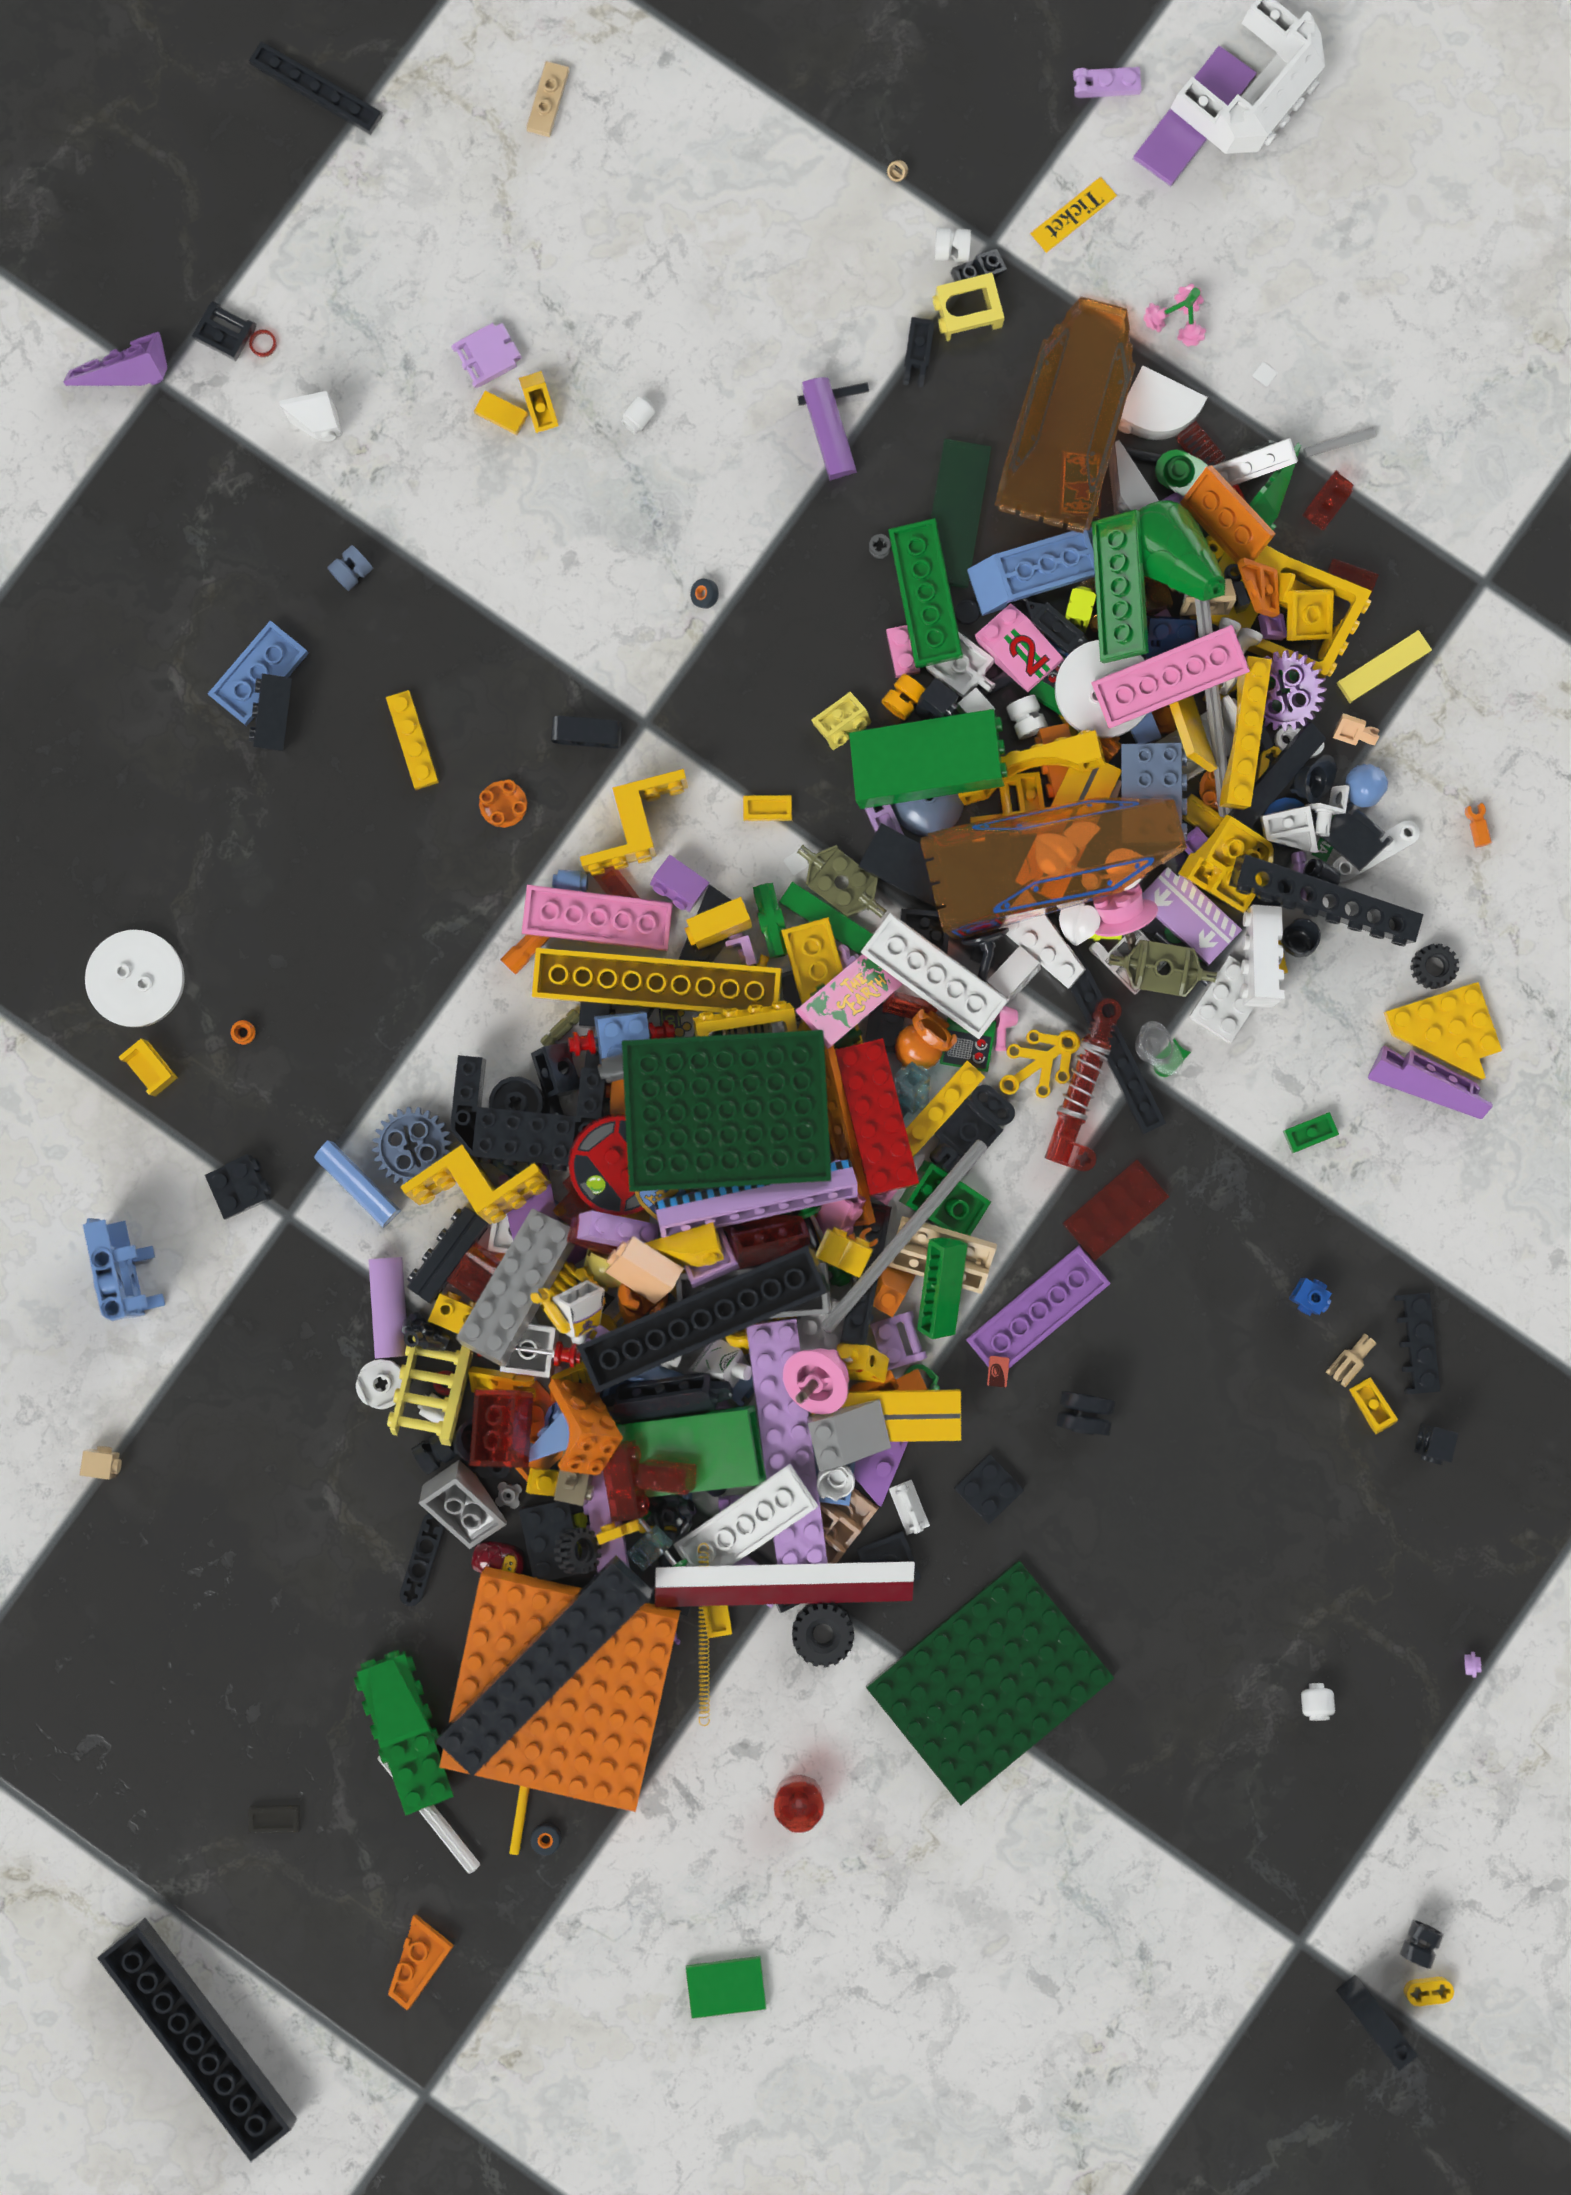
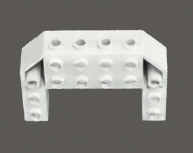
(1277, 91)

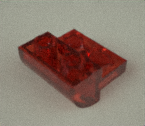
(474, 1271)

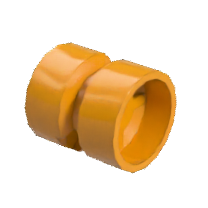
(909, 690)

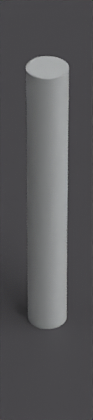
(1339, 442)

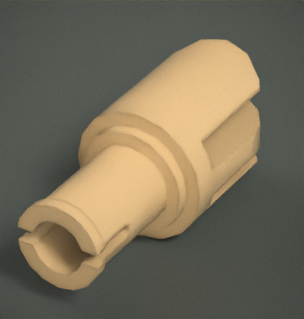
(1351, 1361)

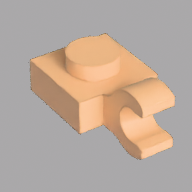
(1353, 729)

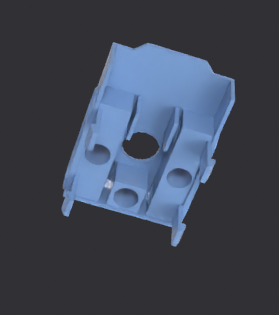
(115, 1270)

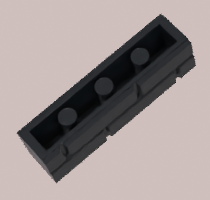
(446, 1256)

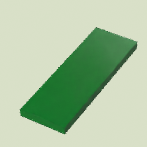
(1120, 587)
(925, 593)

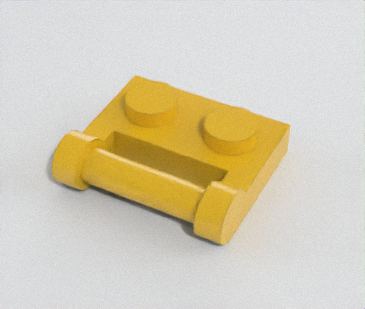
(1028, 793)

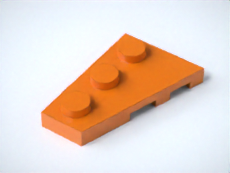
(420, 1959)

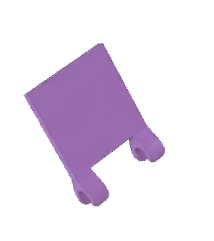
(543, 1203)

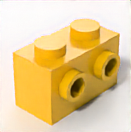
(450, 1311)

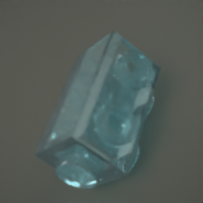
(913, 1087)

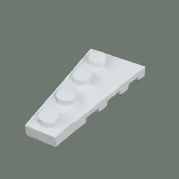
(1047, 946)

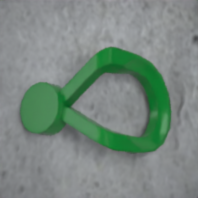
(930, 1373)

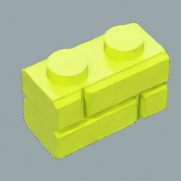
(1080, 607)

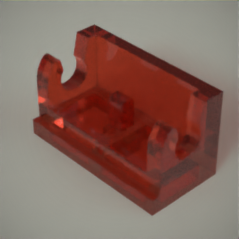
(1329, 500)

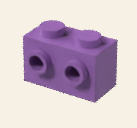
(679, 883)

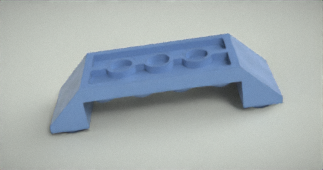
(1032, 569)

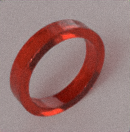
(254, 335)

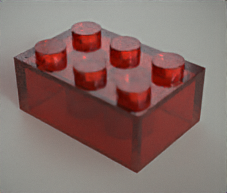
(501, 1428)

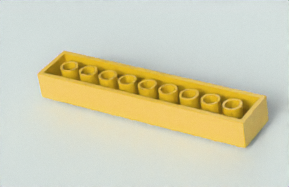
(652, 981)

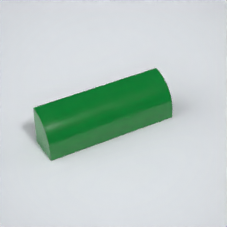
(942, 1287)

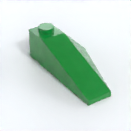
(1271, 496)

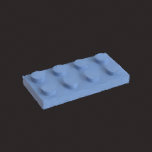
(269, 653)

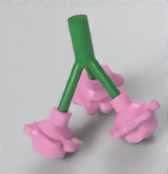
(1186, 301)

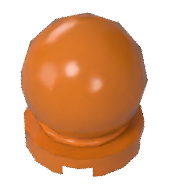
(924, 1040)

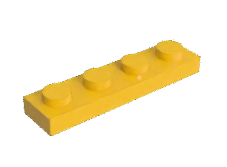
(412, 740)

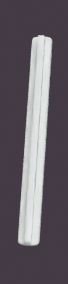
(447, 1835)

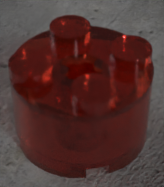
(785, 1807)

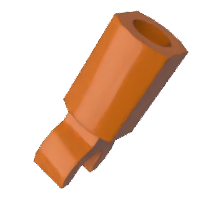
(1479, 826)

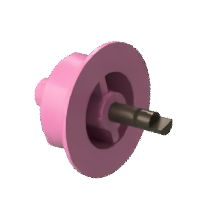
(1124, 914)
(817, 1380)

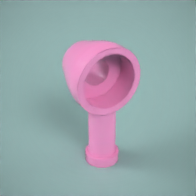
(1006, 1018)

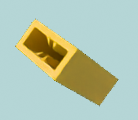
(718, 923)

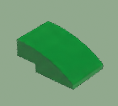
(957, 1212)

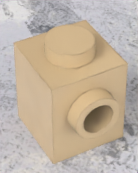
(100, 1463)

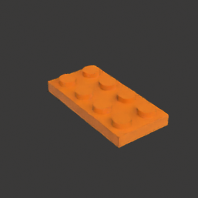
(1227, 516)

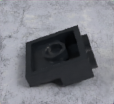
(238, 1186)

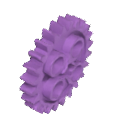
(1307, 685)

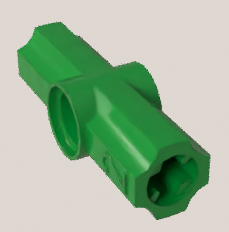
(770, 919)

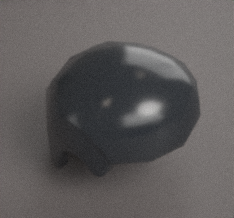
(1301, 937)

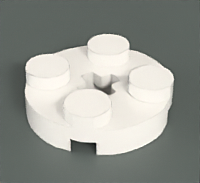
(367, 1379)

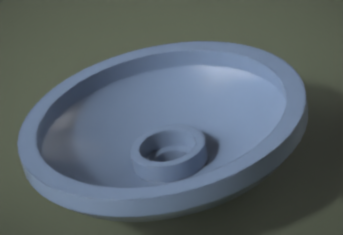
(929, 816)

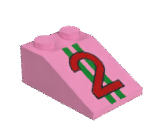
(1018, 647)

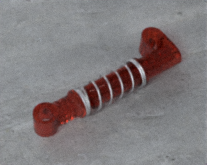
(1081, 1086)

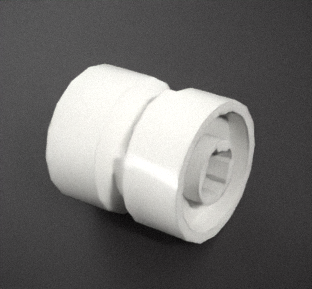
(952, 244)
(1026, 716)

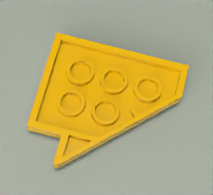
(1449, 1027)

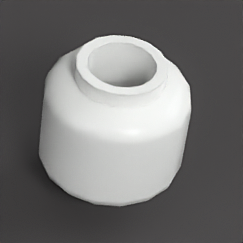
(1318, 1702)

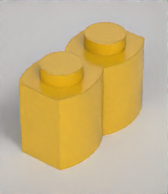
(844, 1252)

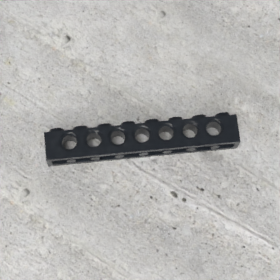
(1406, 921)

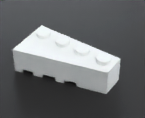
(1262, 956)

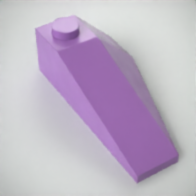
(135, 366)

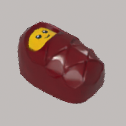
(498, 1556)

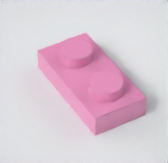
(901, 651)

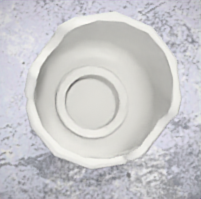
(835, 1482)

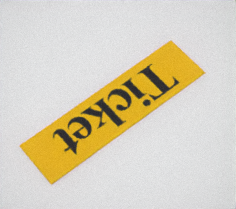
(1073, 214)

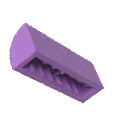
(828, 427)

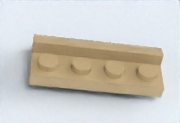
(978, 1256)

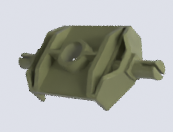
(833, 863)
(1143, 974)

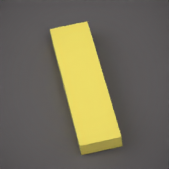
(1384, 666)

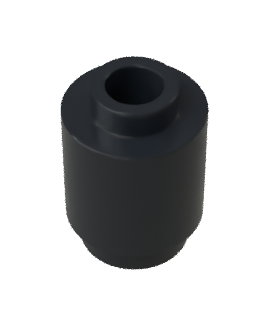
(1322, 871)

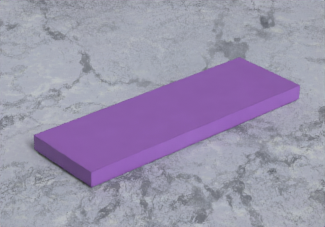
(1176, 141)
(1039, 1309)

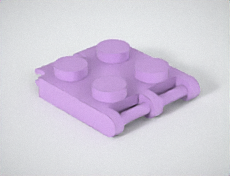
(487, 353)

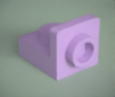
(746, 953)

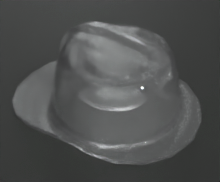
(1158, 1048)

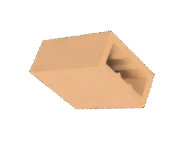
(643, 1269)

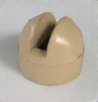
(896, 174)

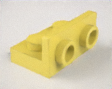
(840, 719)

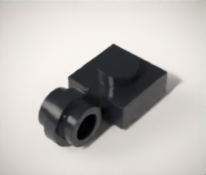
(1242, 597)

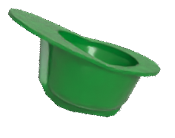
(1179, 470)

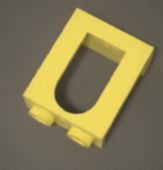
(950, 324)

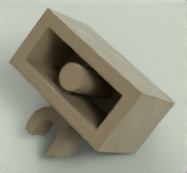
(574, 1487)

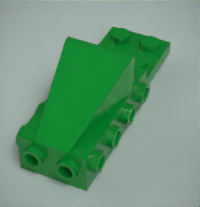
(403, 1730)

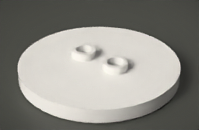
(1076, 694)
(134, 978)

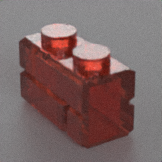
(667, 1476)

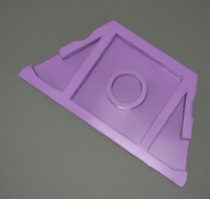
(878, 1470)

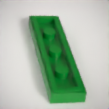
(814, 909)

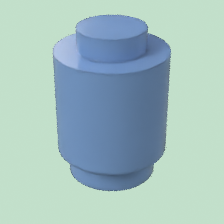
(570, 880)

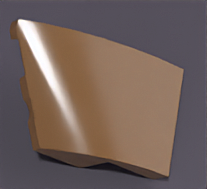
(844, 1523)

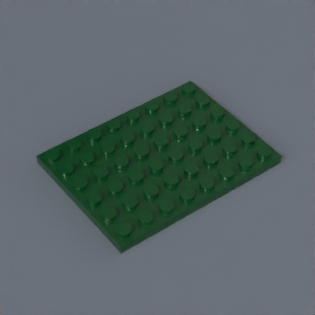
(726, 1110)
(989, 1682)

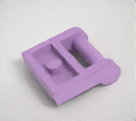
(890, 1343)

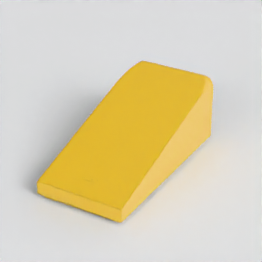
(1373, 1406)

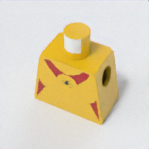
(859, 1361)

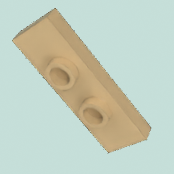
(547, 99)

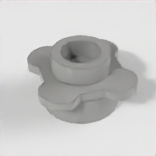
(502, 1499)

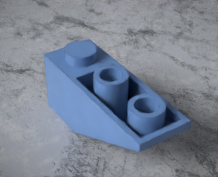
(551, 1438)

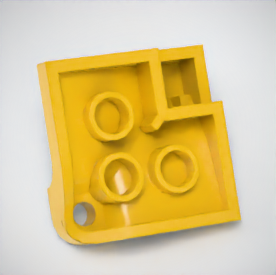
(1214, 861)

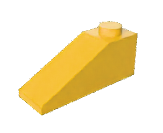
(691, 1247)

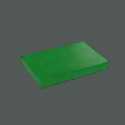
(725, 1987)

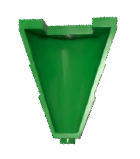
(1178, 552)

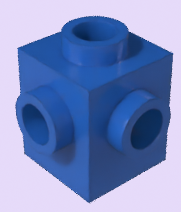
(1302, 1296)

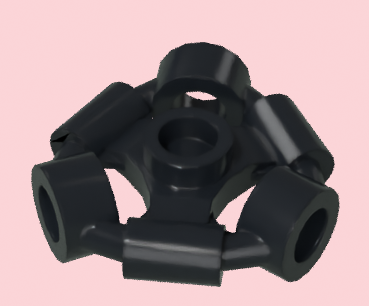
(423, 1333)
(671, 1514)

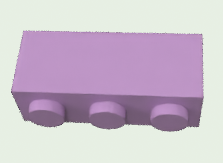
(614, 1229)

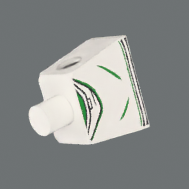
(722, 1363)

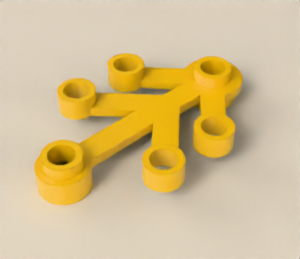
(1043, 1060)

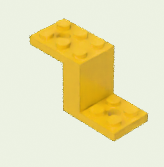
(634, 822)
(486, 1200)

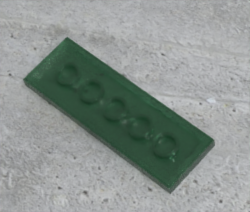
(959, 505)

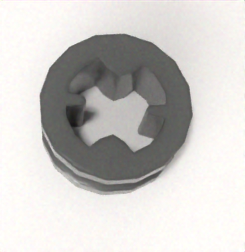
(874, 541)

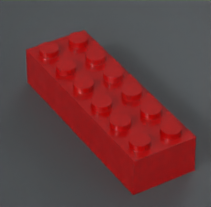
(876, 1117)

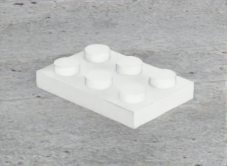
(1221, 1005)

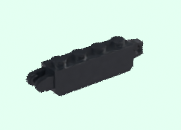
(666, 1397)

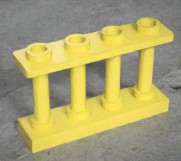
(450, 1405)

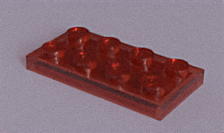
(1115, 1210)

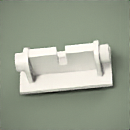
(909, 1507)

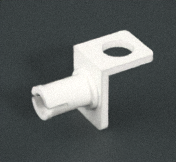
(1325, 812)

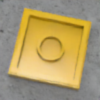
(1310, 614)

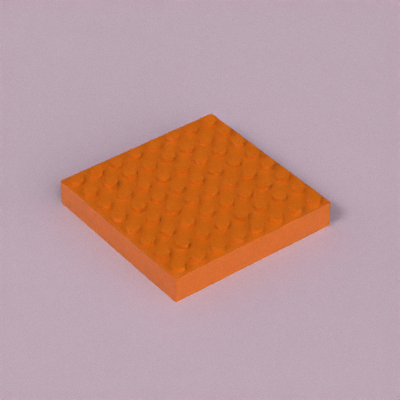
(600, 1724)

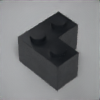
(926, 924)

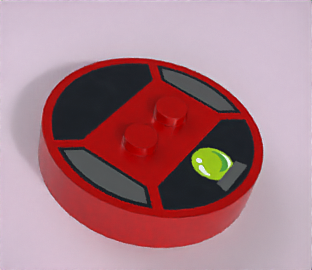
(601, 1167)

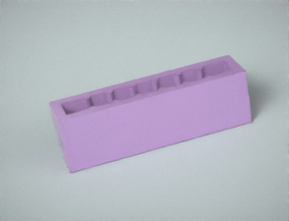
(387, 1306)

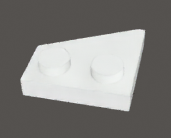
(1291, 828)

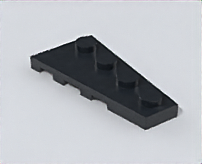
(708, 954)

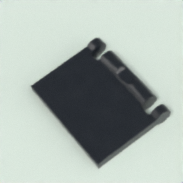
(1356, 837)

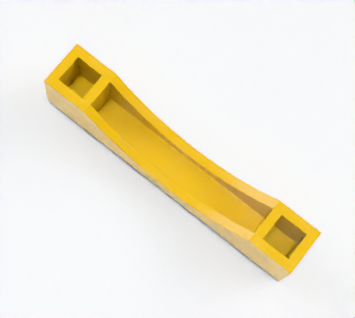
(1076, 752)
(1242, 764)

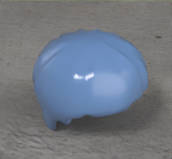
(1366, 785)

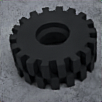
(823, 1653)

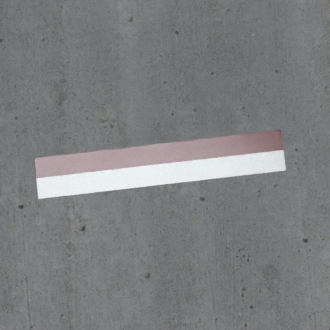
(784, 1584)

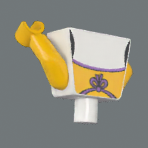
(575, 1309)

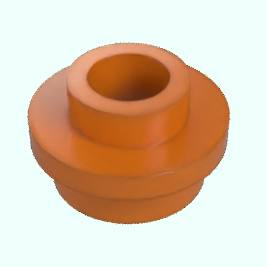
(237, 1027)

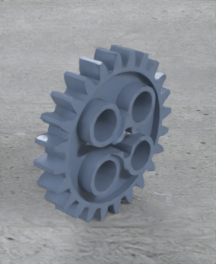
(391, 1155)

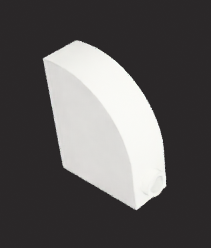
(1159, 407)

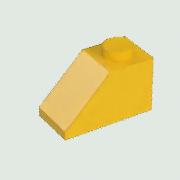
(538, 401)

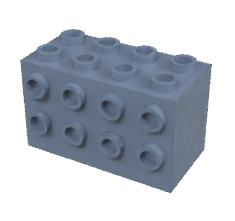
(1155, 773)

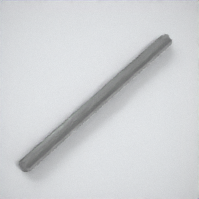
(1213, 709)
(903, 1236)

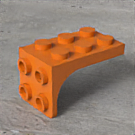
(591, 1428)

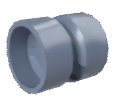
(345, 576)

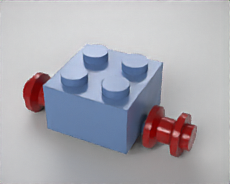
(614, 1029)

